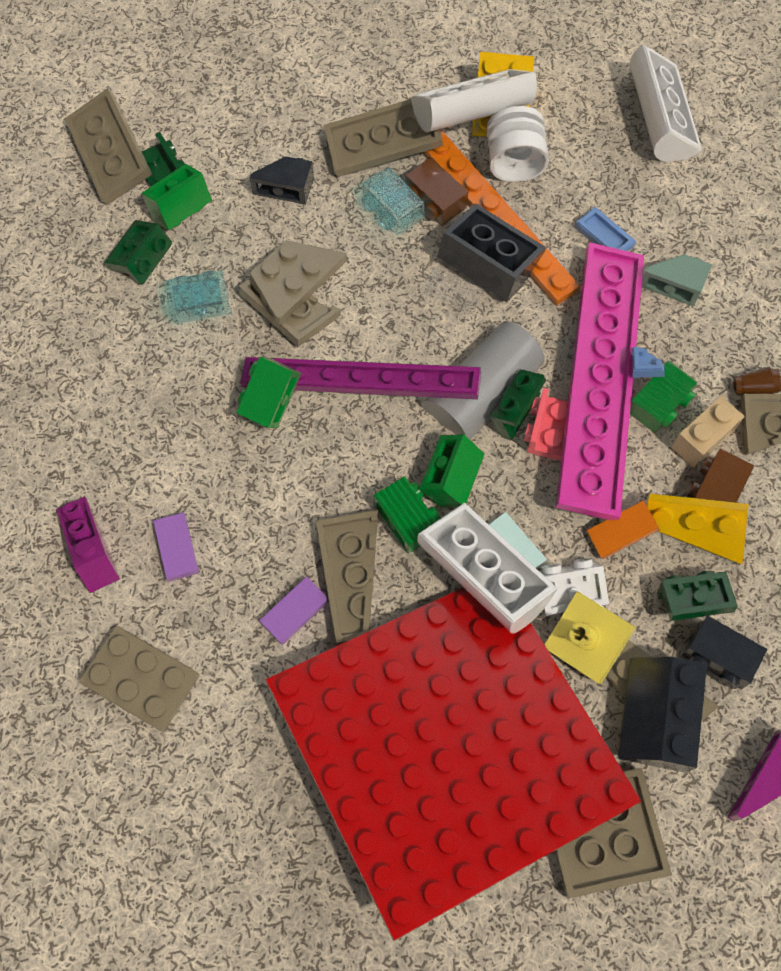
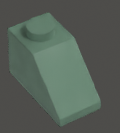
(677, 278)

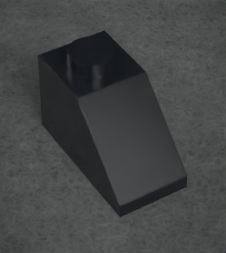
(284, 180)

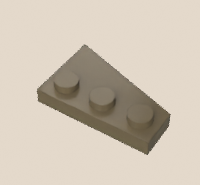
(302, 323)
(761, 421)

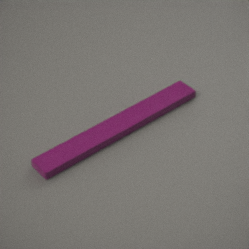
(380, 378)

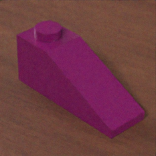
(763, 784)

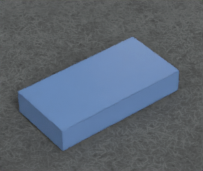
(604, 231)

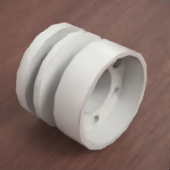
(517, 144)

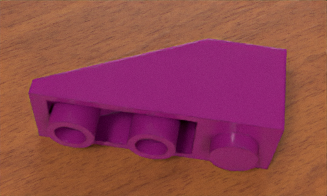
(87, 545)

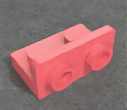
(547, 433)

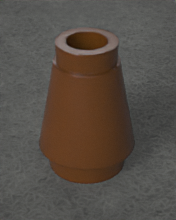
(758, 382)

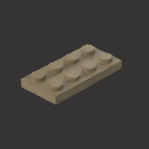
(378, 138)
(108, 146)

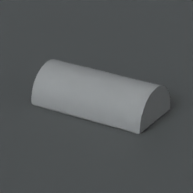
(500, 359)

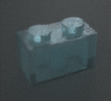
(392, 201)
(197, 297)

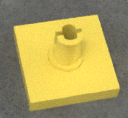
(589, 637)

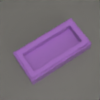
(176, 547)
(294, 611)

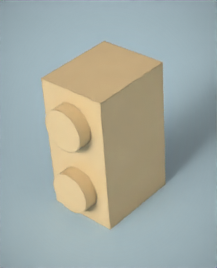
(707, 431)

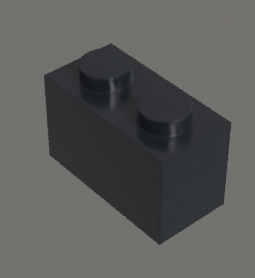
(725, 652)

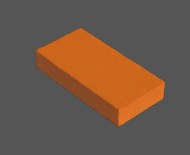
(618, 534)

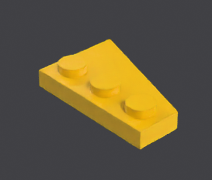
(703, 523)

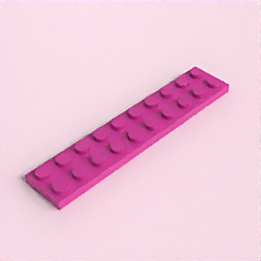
(601, 384)

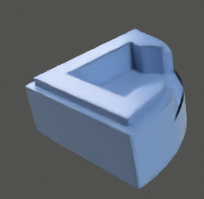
(646, 364)

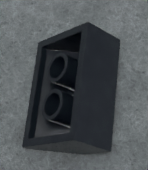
(490, 252)
(663, 713)

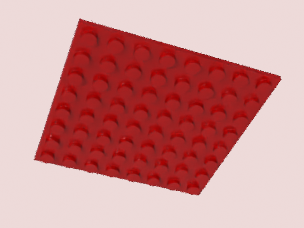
(448, 755)

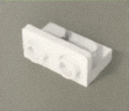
(582, 576)

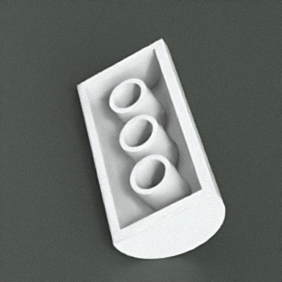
(473, 98)
(664, 106)
(488, 567)

